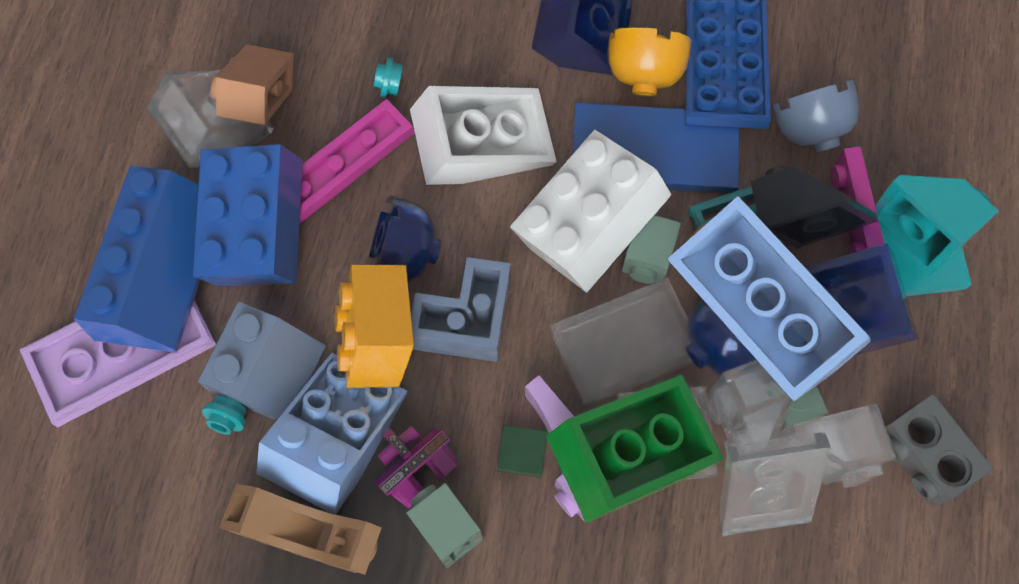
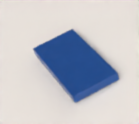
(683, 154)

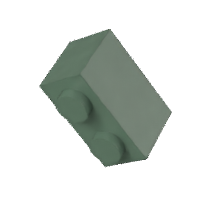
(444, 523)

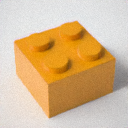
(374, 326)

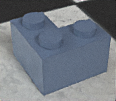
(469, 324)

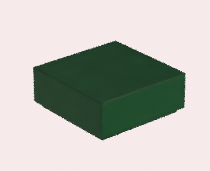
(522, 451)

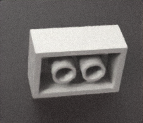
(591, 210)

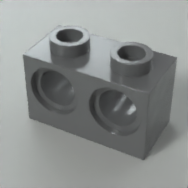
(941, 442)

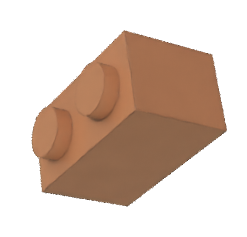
(253, 84)

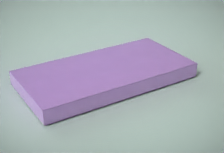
(81, 373)

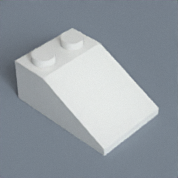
(480, 133)

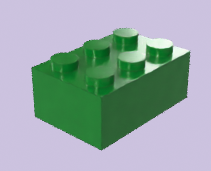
(633, 447)

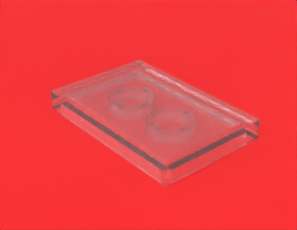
(623, 342)
(772, 483)

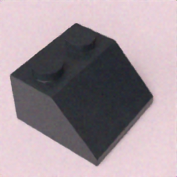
(805, 209)

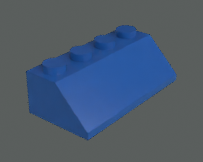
(145, 264)

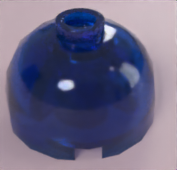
(405, 237)
(713, 342)

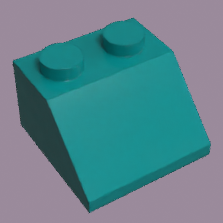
(933, 216)

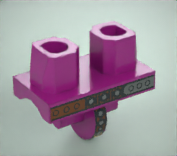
(429, 451)

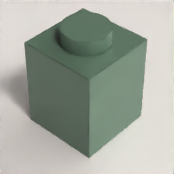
(650, 250)

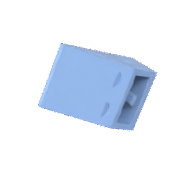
(327, 437)

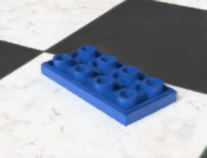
(727, 64)

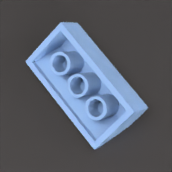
(768, 299)

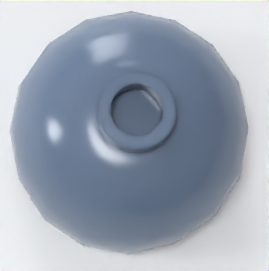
(819, 116)

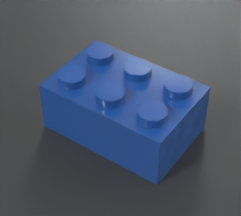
(248, 216)

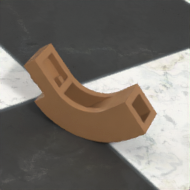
(301, 529)

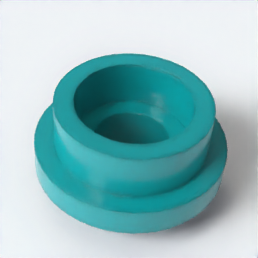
(388, 77)
(224, 415)

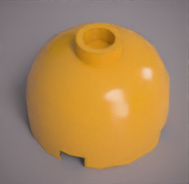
(648, 59)

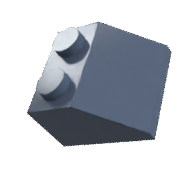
(261, 361)

